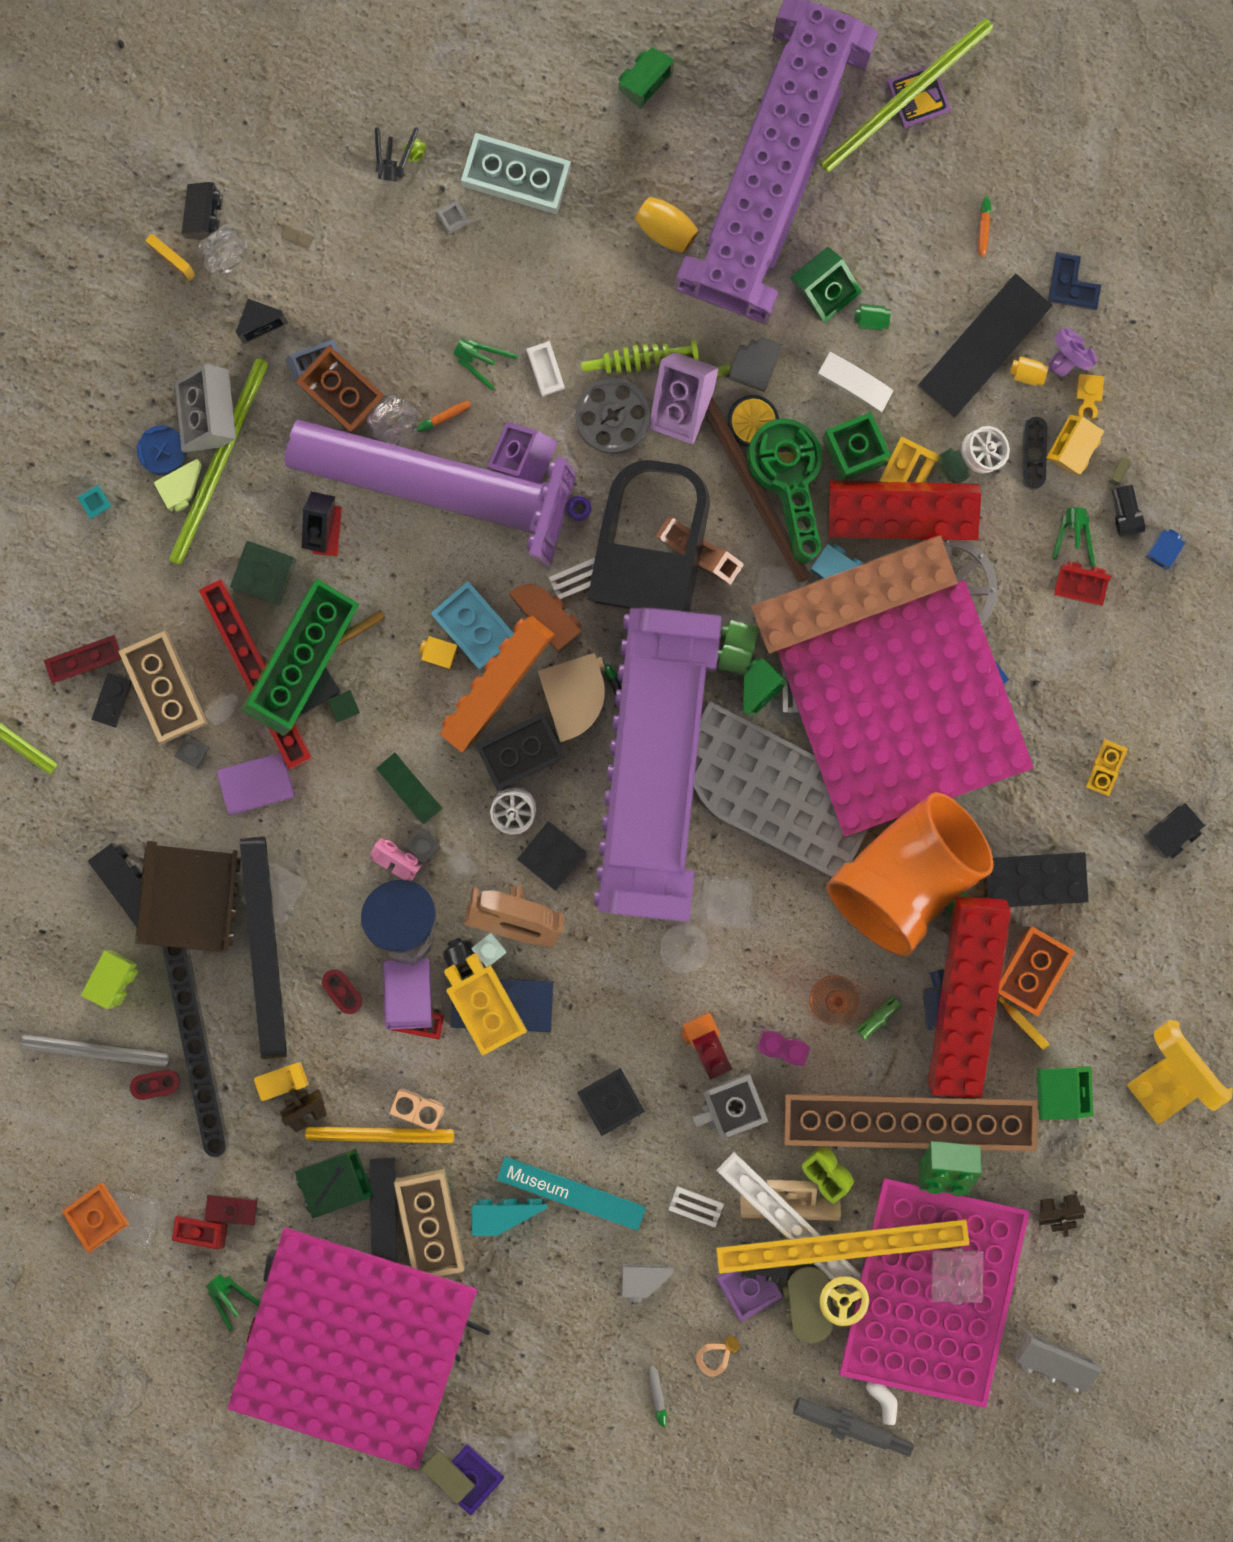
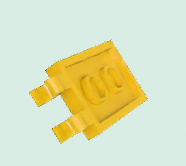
(484, 1006)

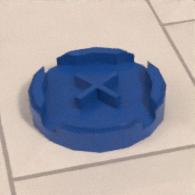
(161, 450)

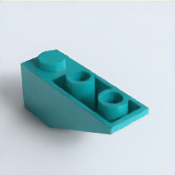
(496, 1218)

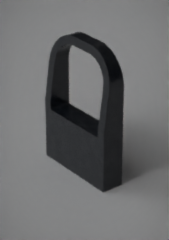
(642, 576)

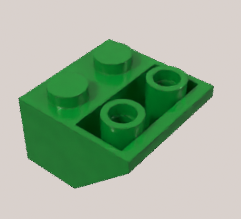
(1065, 1092)

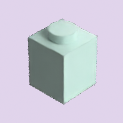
(489, 950)

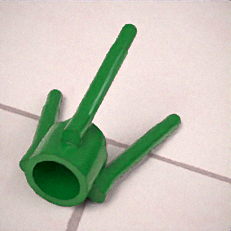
(468, 351)
(1076, 520)
(219, 1288)

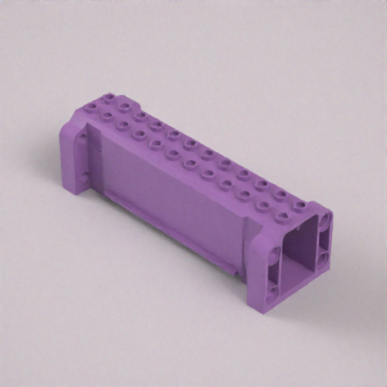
(777, 158)
(655, 763)

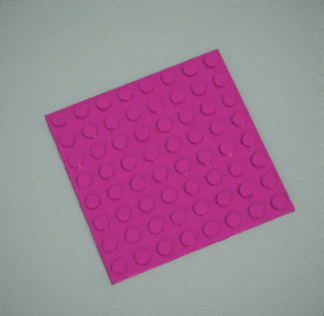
(905, 708)
(351, 1348)

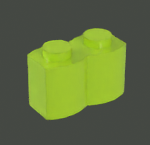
(832, 1178)

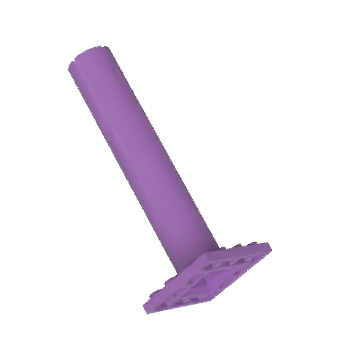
(438, 482)

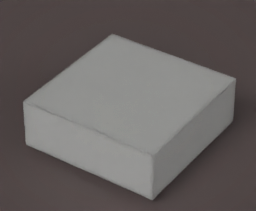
(452, 216)

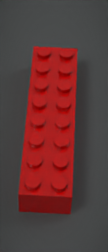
(968, 997)

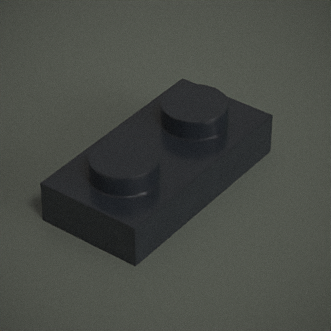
(111, 700)

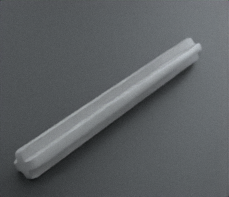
(95, 1051)

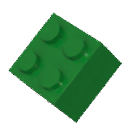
(856, 447)
(949, 1168)

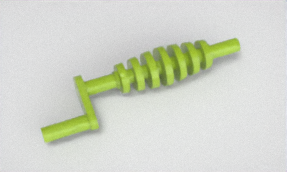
(647, 356)

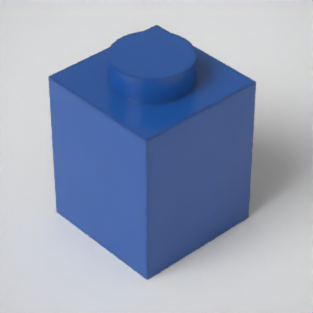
(1165, 548)

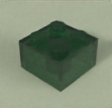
(263, 573)

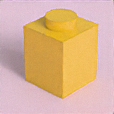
(438, 652)

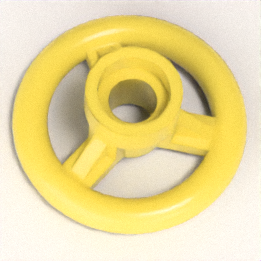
(837, 1294)

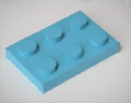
(472, 624)

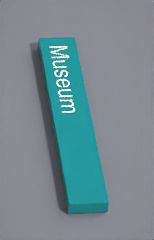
(571, 1193)

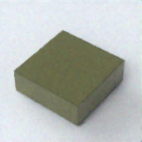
(1119, 471)

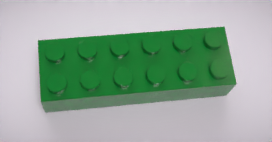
(300, 657)

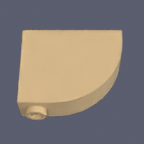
(574, 694)

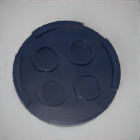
(398, 915)

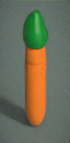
(984, 226)
(443, 416)

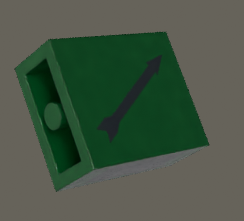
(333, 1183)

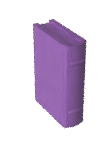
(255, 783)
(407, 995)

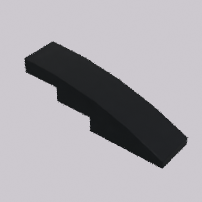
(383, 1208)

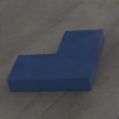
(1065, 287)

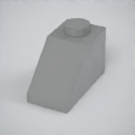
(643, 1280)

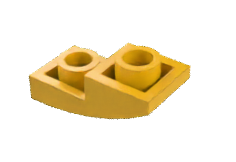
(1106, 767)

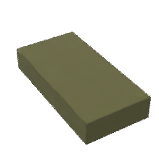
(448, 1476)

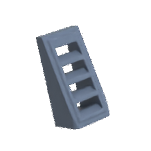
(301, 355)

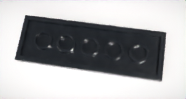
(985, 345)

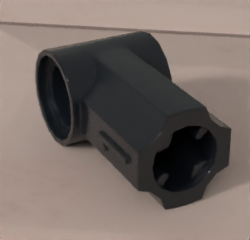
(1128, 518)

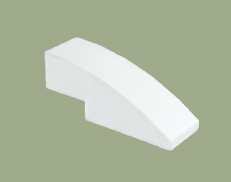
(855, 382)

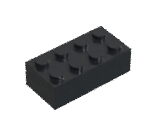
(1038, 879)

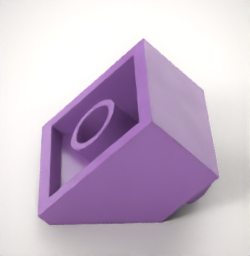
(522, 453)

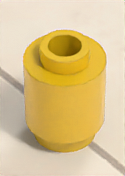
(1029, 371)

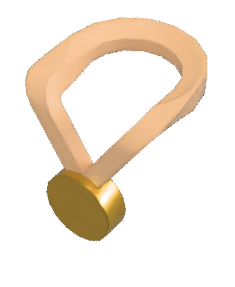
(730, 1345)

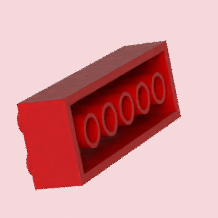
(903, 510)

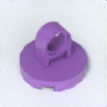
(1071, 353)

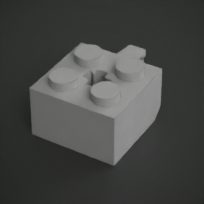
(728, 1121)

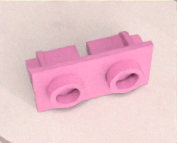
(406, 864)

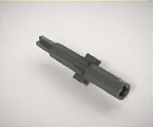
(844, 1424)

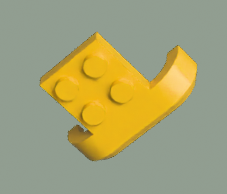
(1177, 1078)

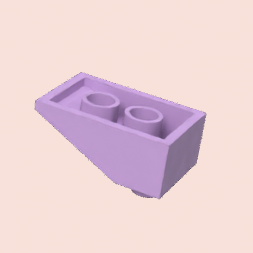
(682, 396)

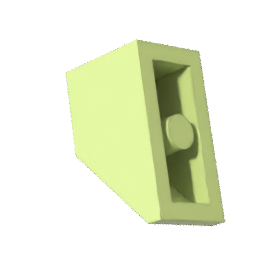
(179, 486)

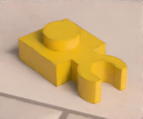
(1089, 391)

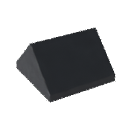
(258, 320)

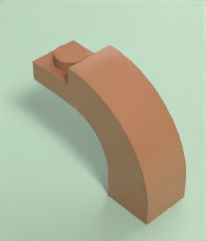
(712, 559)

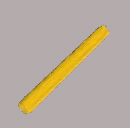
(379, 1134)

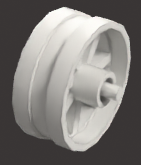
(985, 449)
(513, 810)

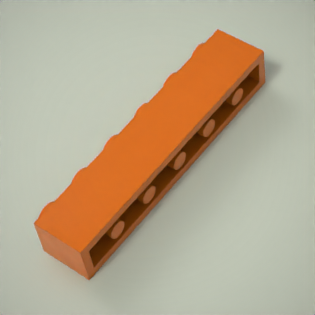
(497, 683)

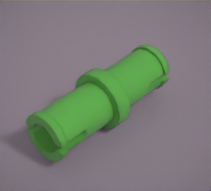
(878, 1018)

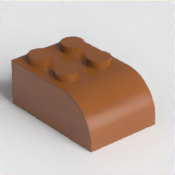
(340, 390)
(550, 612)

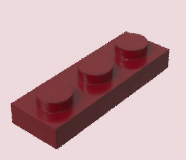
(83, 659)

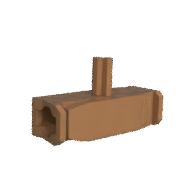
(514, 917)

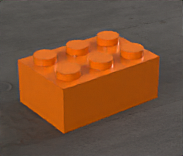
(1034, 970)

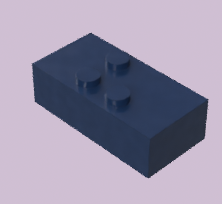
(531, 1000)

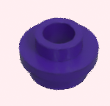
(576, 501)

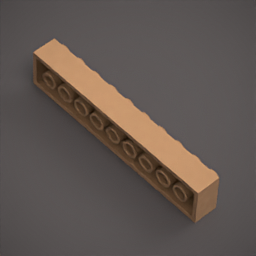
(909, 1121)

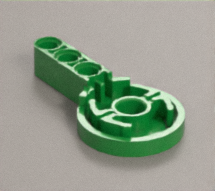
(788, 477)

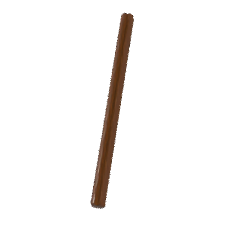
(755, 490)

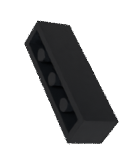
(119, 877)

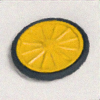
(748, 416)

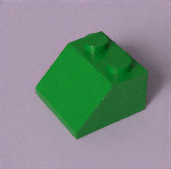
(646, 76)
(826, 284)
(761, 685)

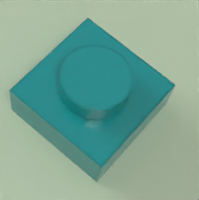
(94, 502)

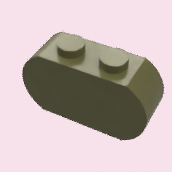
(803, 1294)

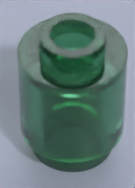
(953, 466)

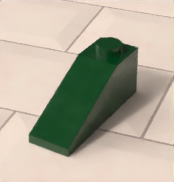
(409, 788)

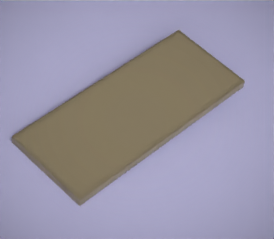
(297, 236)

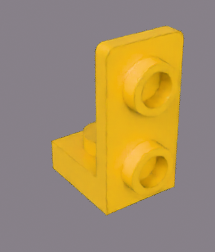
(281, 1081)

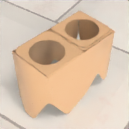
(413, 1117)

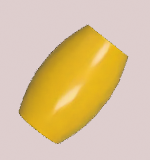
(666, 225)

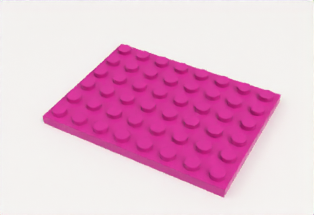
(925, 1343)

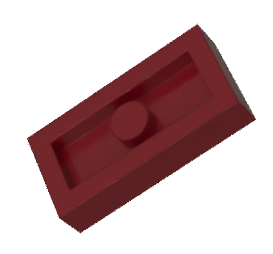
(712, 1054)

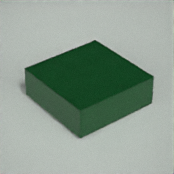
(343, 706)

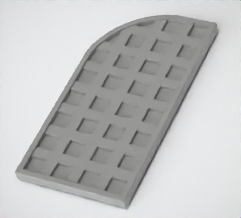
(769, 791)

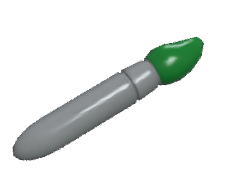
(661, 1413)

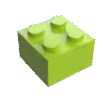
(110, 979)

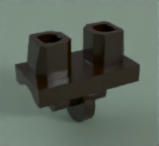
(300, 1105)
(1071, 1211)

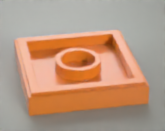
(95, 1218)

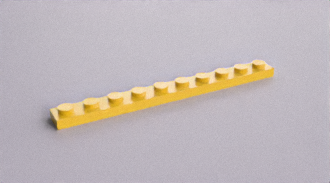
(842, 1246)

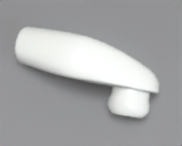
(887, 1401)

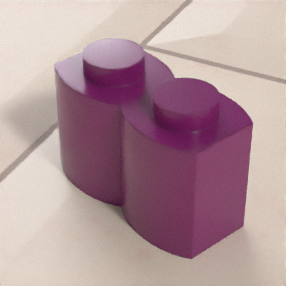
(789, 1049)

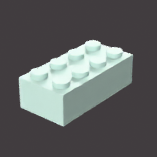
(516, 173)

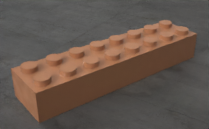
(854, 594)

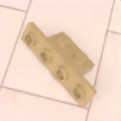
(801, 1197)

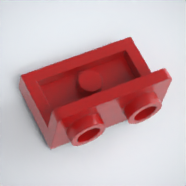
(1082, 584)

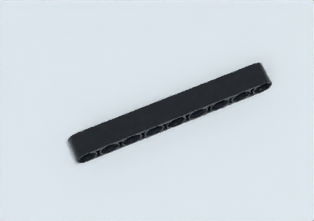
(263, 947)
(193, 1059)

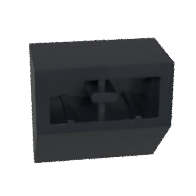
(201, 210)

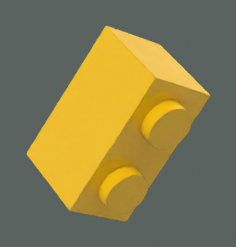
(1075, 444)

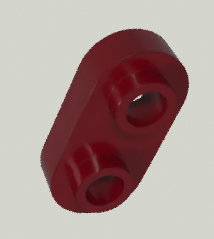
(342, 991)
(155, 1084)

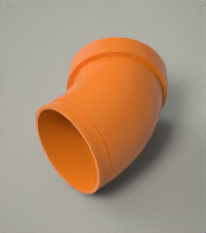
(911, 873)

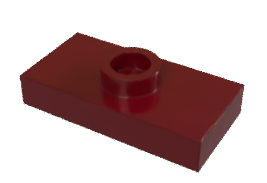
(231, 1209)

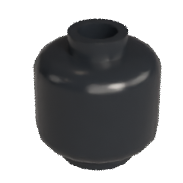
(457, 954)

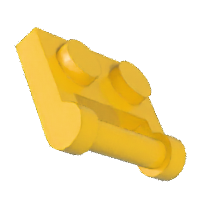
(904, 459)

